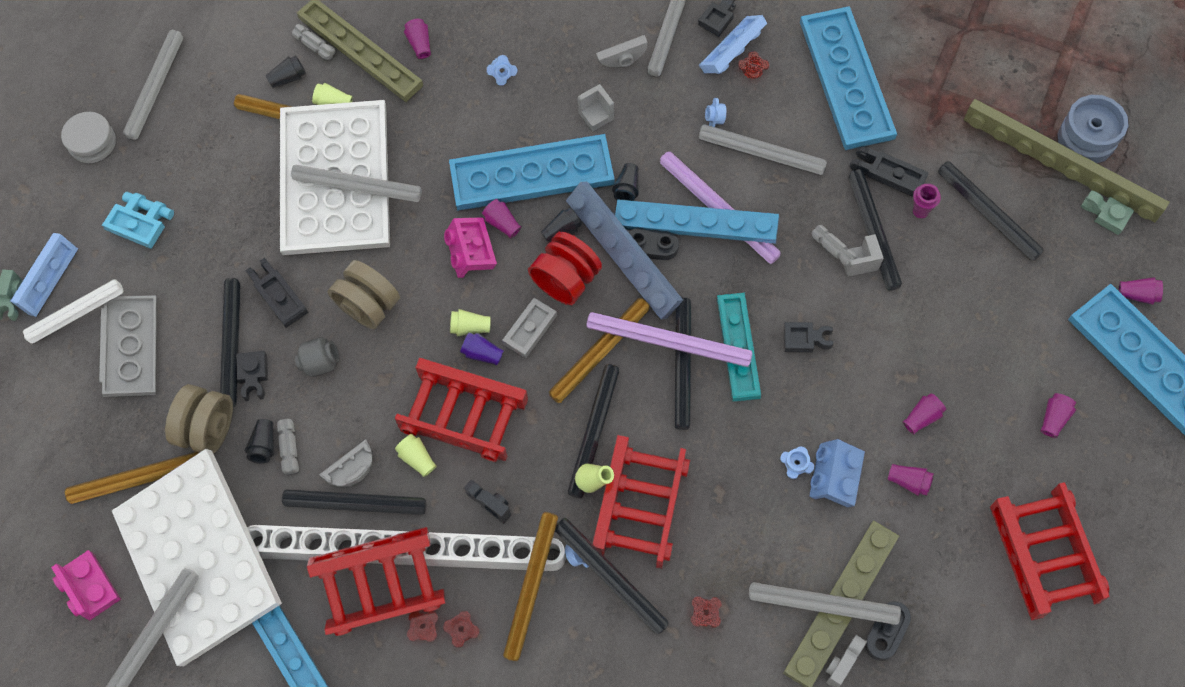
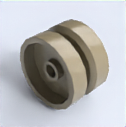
(363, 294)
(198, 419)

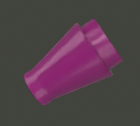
(418, 37)
(925, 200)
(500, 217)
(1142, 290)
(924, 413)
(1058, 413)
(911, 478)

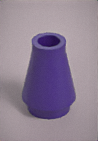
(480, 349)

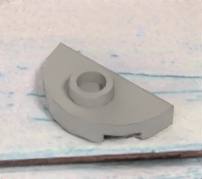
(624, 53)
(350, 468)

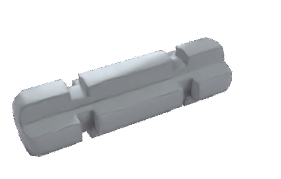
(313, 42)
(833, 245)
(287, 446)

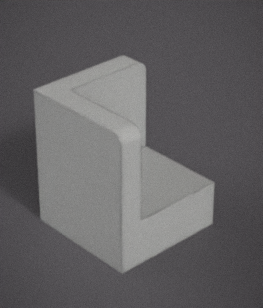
(596, 107)
(868, 256)

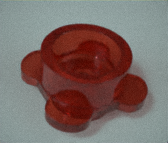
(750, 70)
(711, 619)
(462, 620)
(429, 632)

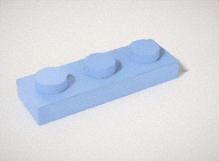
(733, 44)
(44, 274)

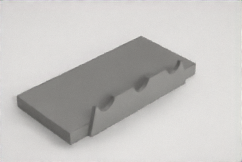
(128, 346)

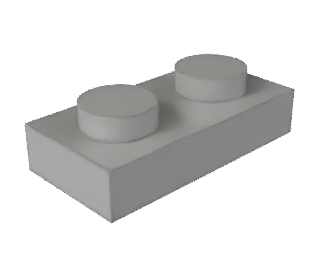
(529, 328)

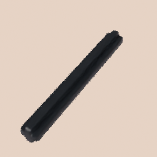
(991, 210)
(873, 226)
(230, 338)
(683, 368)
(595, 424)
(354, 502)
(611, 575)

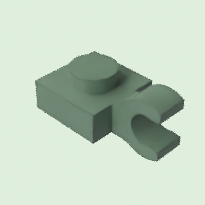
(1110, 214)
(8, 286)

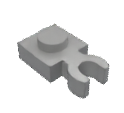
(840, 668)

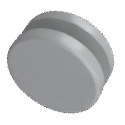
(88, 137)

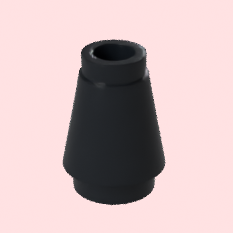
(286, 72)
(627, 183)
(565, 221)
(261, 442)

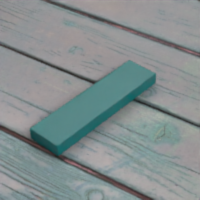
(737, 333)

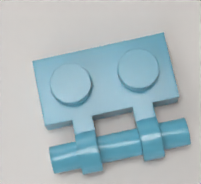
(134, 225)

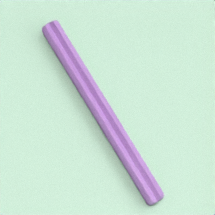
(711, 199)
(669, 339)

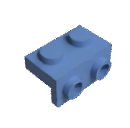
(837, 472)

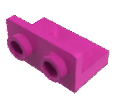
(469, 245)
(85, 585)

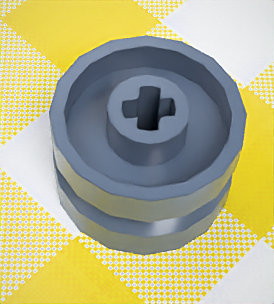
(1094, 127)

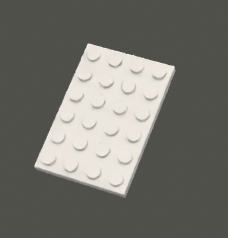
(337, 139)
(196, 525)

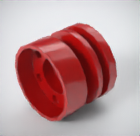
(565, 268)

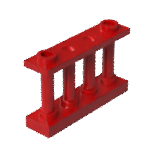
(457, 382)
(611, 509)
(355, 560)
(1029, 571)

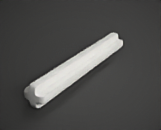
(73, 311)

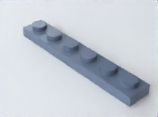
(624, 250)

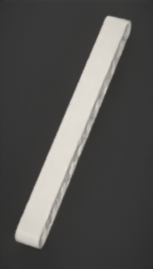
(445, 557)

